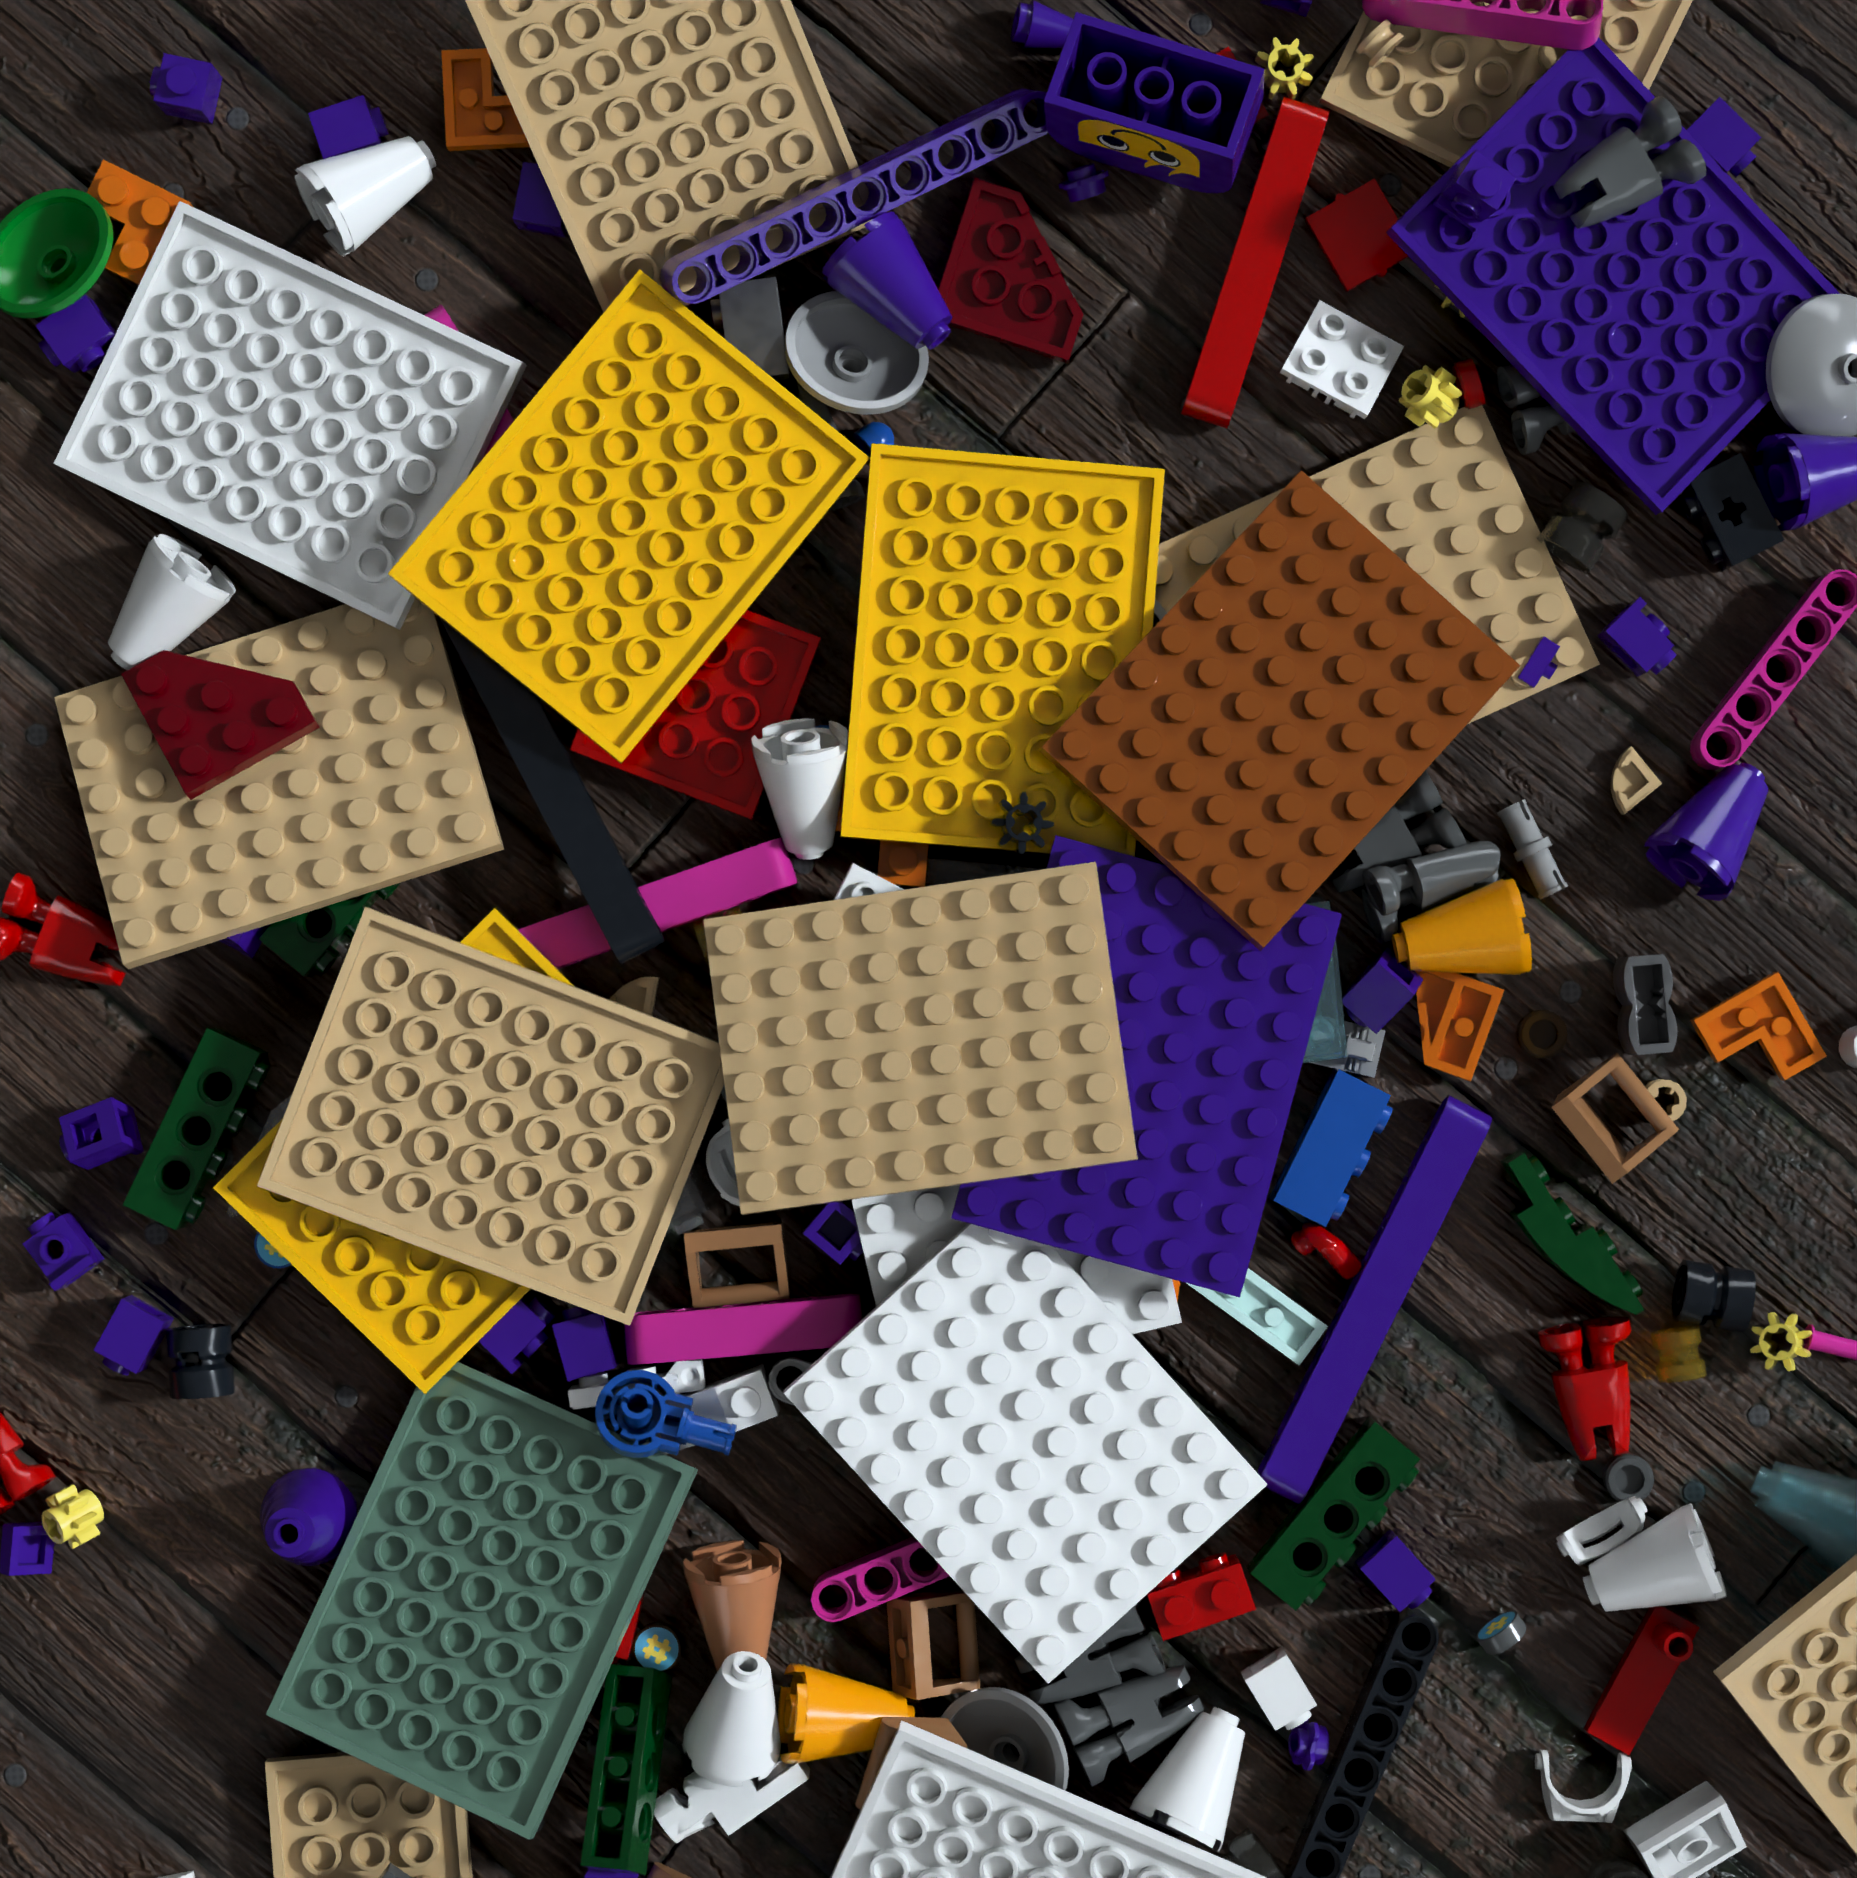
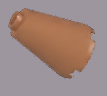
(734, 1596)

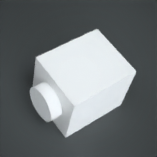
(1279, 1690)

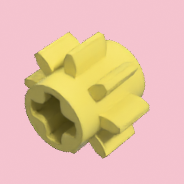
(1290, 56)
(1430, 396)
(1769, 1346)
(72, 1516)

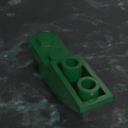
(1577, 1253)

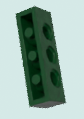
(305, 951)
(152, 1189)
(1336, 1485)
(626, 1770)

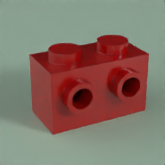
(1200, 1596)

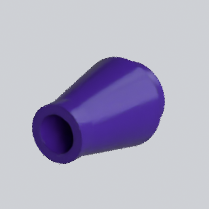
(1039, 26)

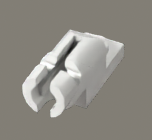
(729, 1805)

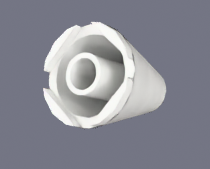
(363, 188)
(166, 601)
(803, 781)
(1658, 1567)
(735, 1723)
(1196, 1781)

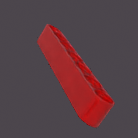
(1255, 262)

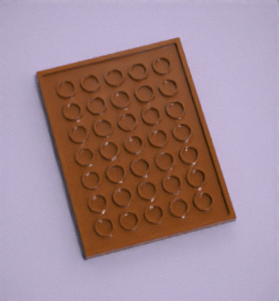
(1279, 709)

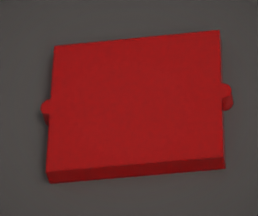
(1355, 235)

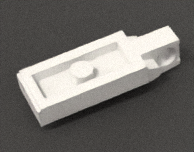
(683, 1377)

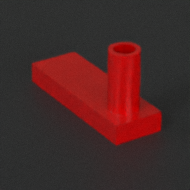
(1641, 1678)

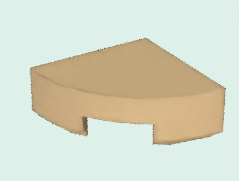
(1631, 780)
(638, 994)

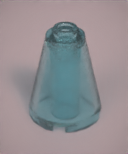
(1812, 1507)

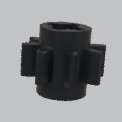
(1035, 825)

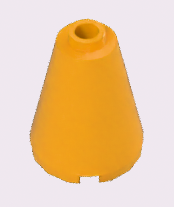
(1469, 934)
(832, 1714)

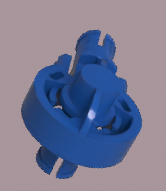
(661, 1420)

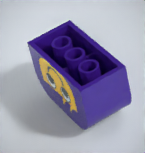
(1152, 105)

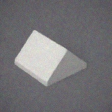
(1686, 1835)

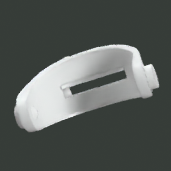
(721, 1164)
(1628, 1513)
(1598, 1809)

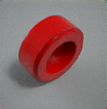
(1469, 383)

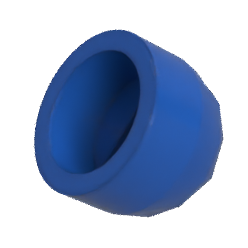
(873, 433)

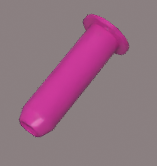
(1830, 1344)

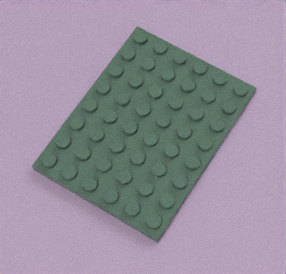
(481, 1597)

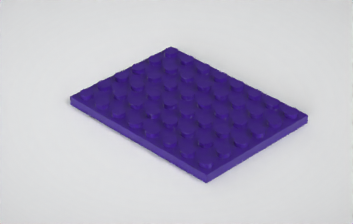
(1627, 327)
(1210, 1077)

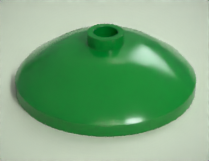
(52, 252)

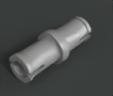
(1532, 849)

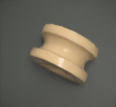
(1380, 43)
(1674, 1110)

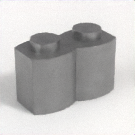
(1646, 1018)

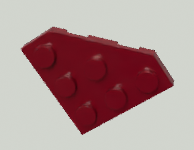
(1006, 278)
(215, 716)

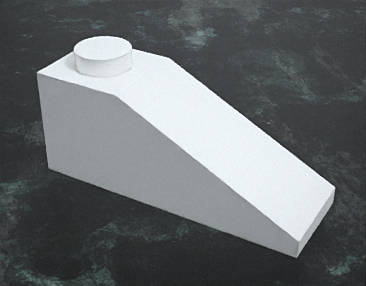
(736, 1400)

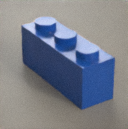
(1332, 1148)

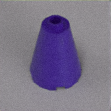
(890, 282)
(1806, 476)
(1711, 832)
(307, 1516)

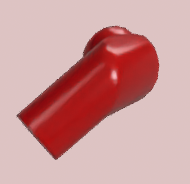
(1329, 1246)

